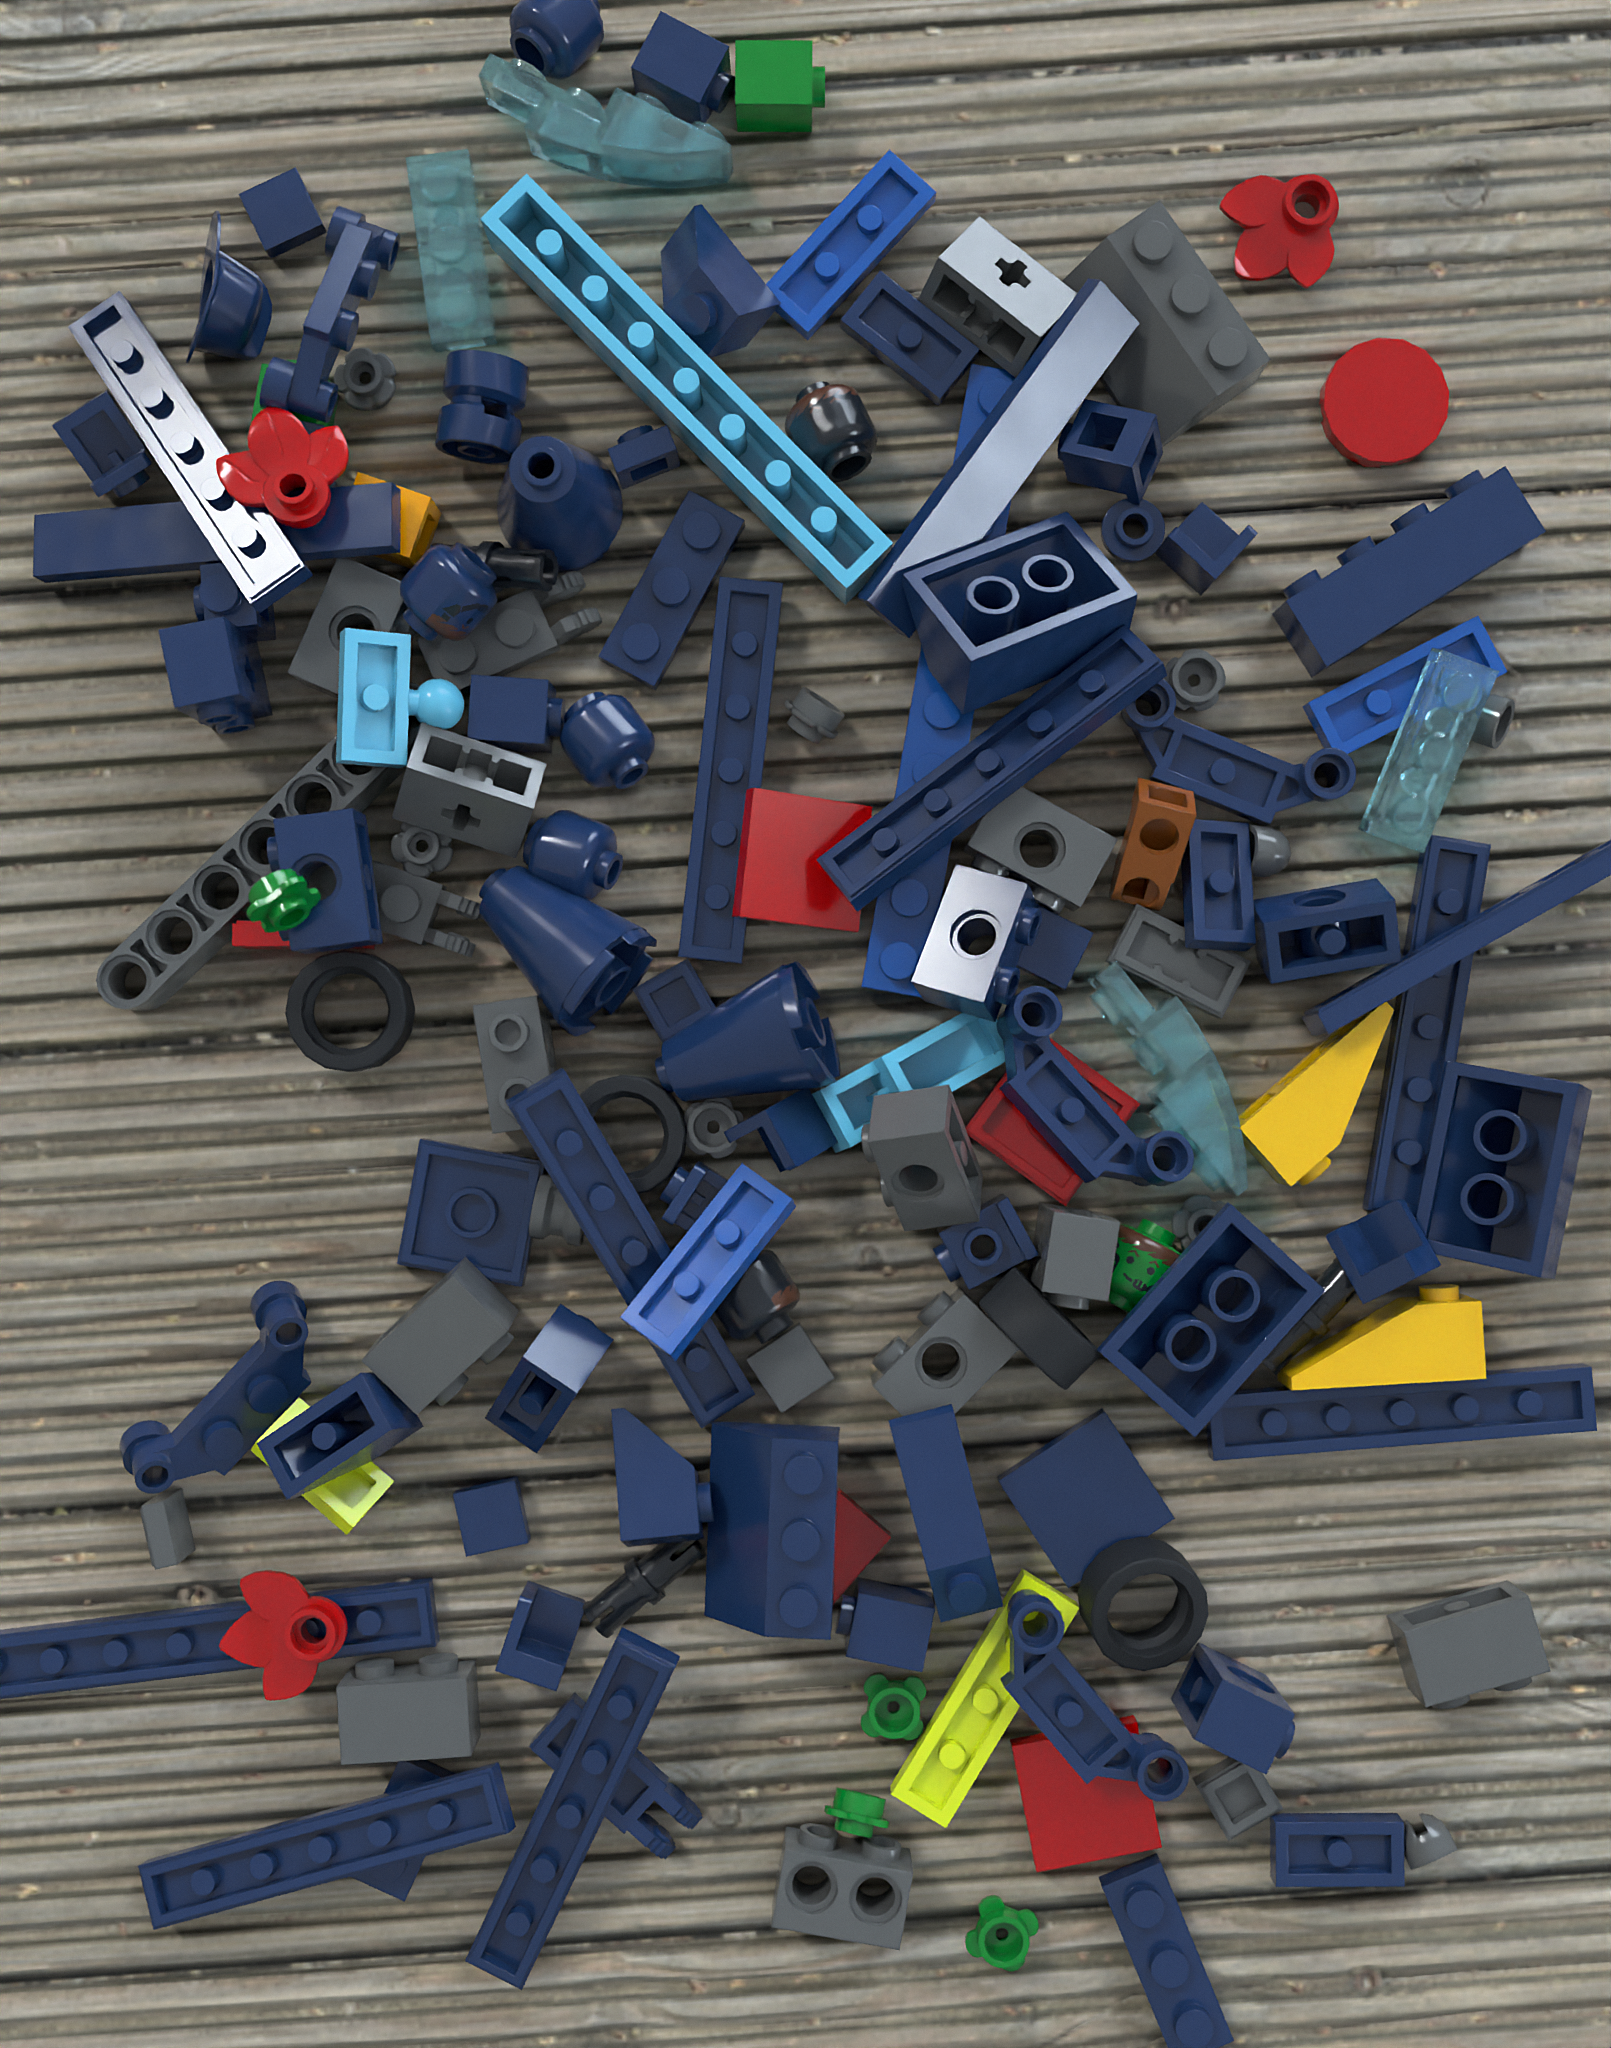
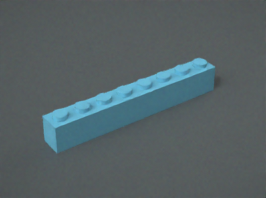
(685, 388)

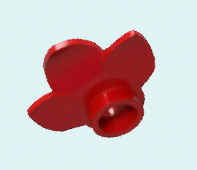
(1276, 233)
(285, 459)
(276, 1633)

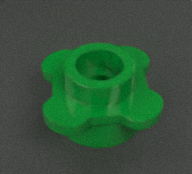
(281, 901)
(902, 1723)
(857, 1812)
(1007, 1951)

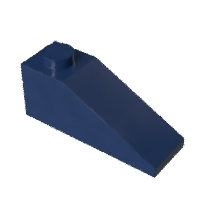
(946, 1513)

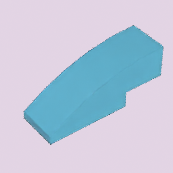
(941, 1056)

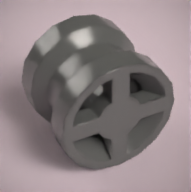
(552, 1215)

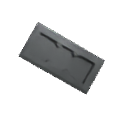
(1157, 954)

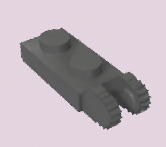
(510, 635)
(409, 905)

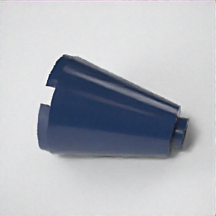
(559, 502)
(565, 946)
(754, 1043)

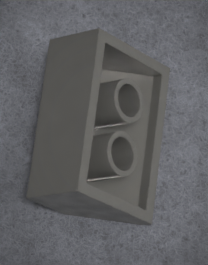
(1189, 339)

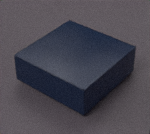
(283, 213)
(1055, 950)
(674, 999)
(491, 1516)

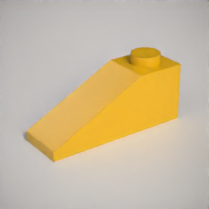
(1311, 1105)
(1400, 1343)

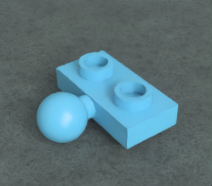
(378, 700)

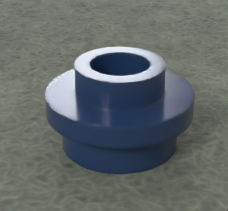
(1127, 548)

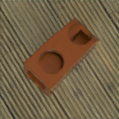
(1152, 844)

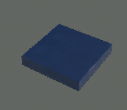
(470, 1207)
(1084, 1495)

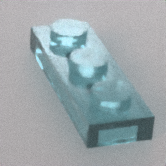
(451, 250)
(1428, 749)

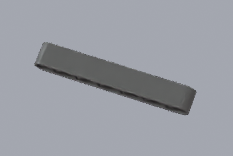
(238, 857)

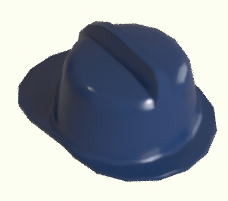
(232, 305)

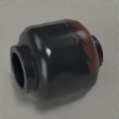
(832, 429)
(760, 1301)

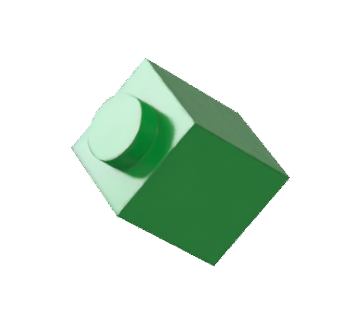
(776, 85)

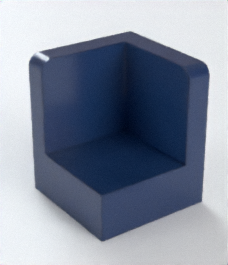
(1203, 548)
(790, 1129)
(1383, 1250)
(541, 1636)

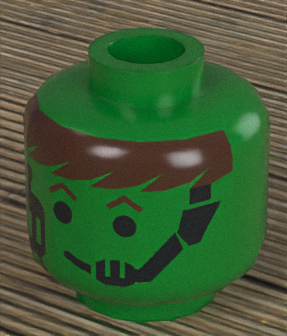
(1139, 1262)

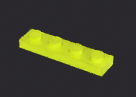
(969, 1716)

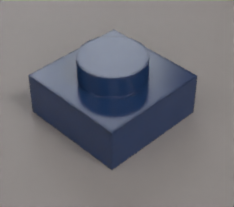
(643, 455)

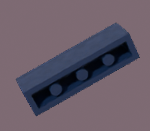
(1408, 570)

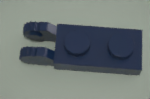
(638, 1789)

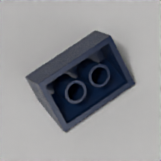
(1015, 610)
(1502, 1168)
(1211, 1319)
(773, 1528)

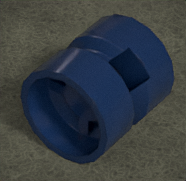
(483, 397)

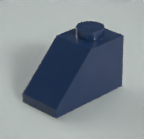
(712, 287)
(548, 1377)
(337, 1435)
(656, 1487)

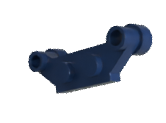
(332, 323)
(1228, 771)
(1070, 1110)
(238, 1406)
(1075, 1714)

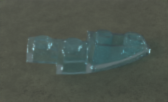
(625, 144)
(1195, 1092)

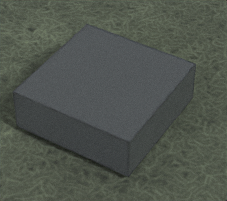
(790, 1367)
(167, 1529)
(1237, 1796)

